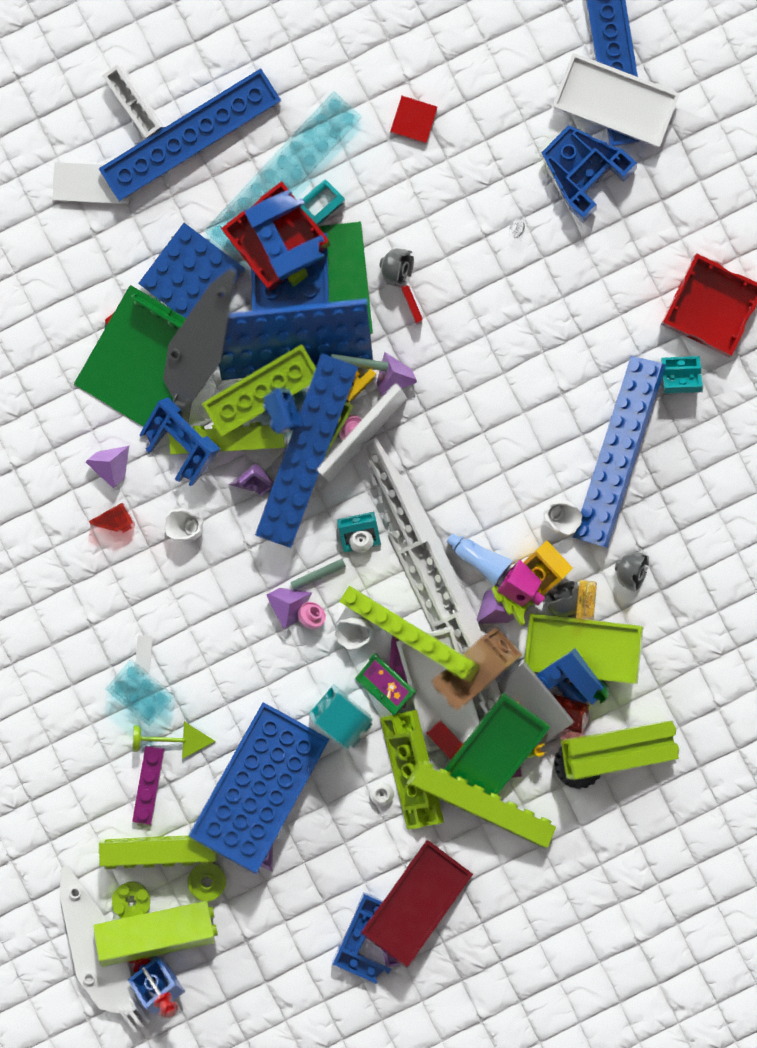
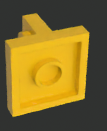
(360, 384)

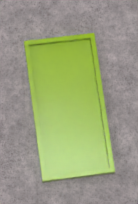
(606, 647)

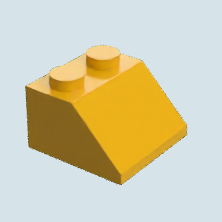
(547, 566)

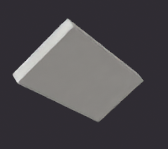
(532, 694)

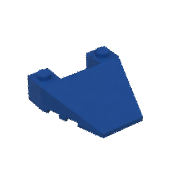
(579, 163)

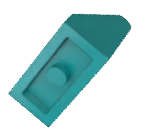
(328, 209)
(358, 523)

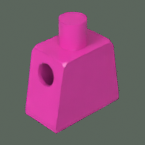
(521, 585)

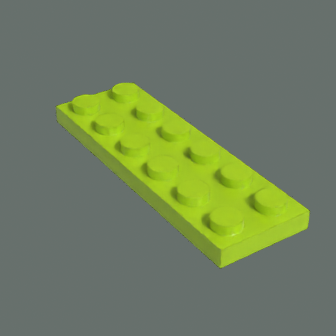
(245, 398)

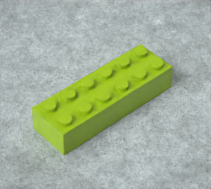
(153, 851)

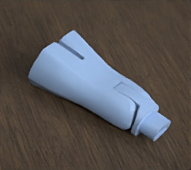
(489, 563)

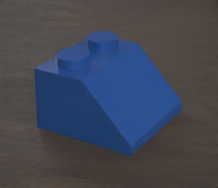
(282, 411)

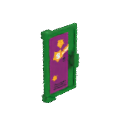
(387, 682)

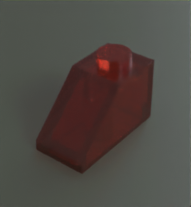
(115, 519)
(577, 711)

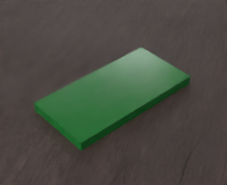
(498, 746)

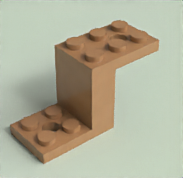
(493, 654)

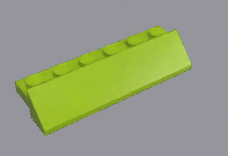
(405, 748)

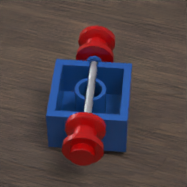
(156, 986)

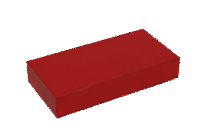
(412, 304)
(444, 739)

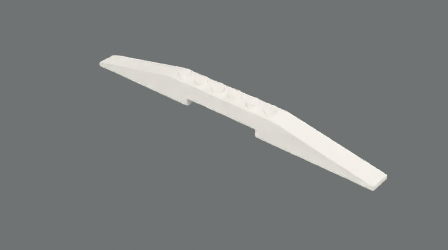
(424, 559)

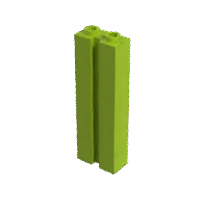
(619, 749)
(155, 933)

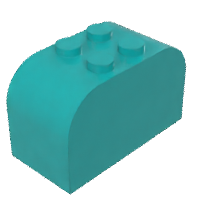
(341, 717)

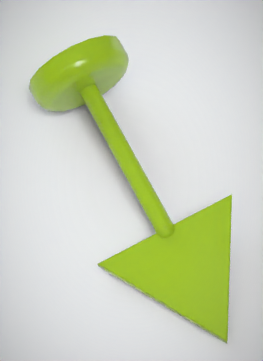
(192, 739)

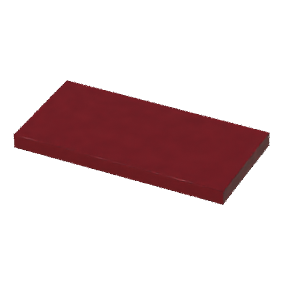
(416, 903)

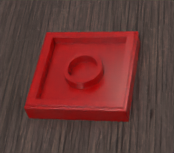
(413, 119)

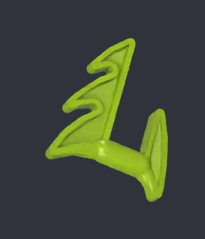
(512, 607)

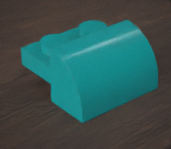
(682, 375)

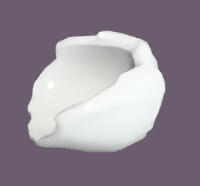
(562, 517)
(183, 525)
(354, 632)

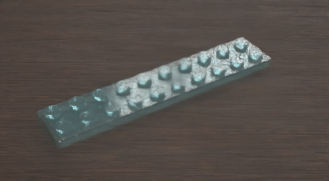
(292, 161)

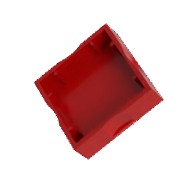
(293, 228)
(712, 305)

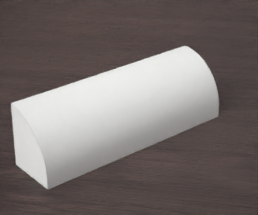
(133, 100)

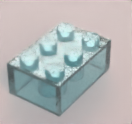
(140, 692)

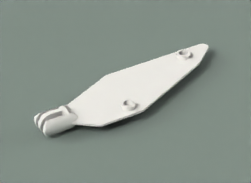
(105, 985)

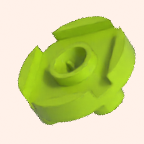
(199, 889)
(140, 895)

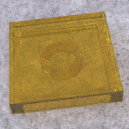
(586, 600)

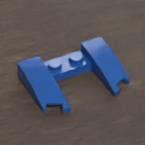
(262, 220)
(167, 418)
(577, 670)
(348, 955)

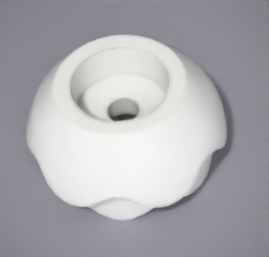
(362, 546)
(375, 792)

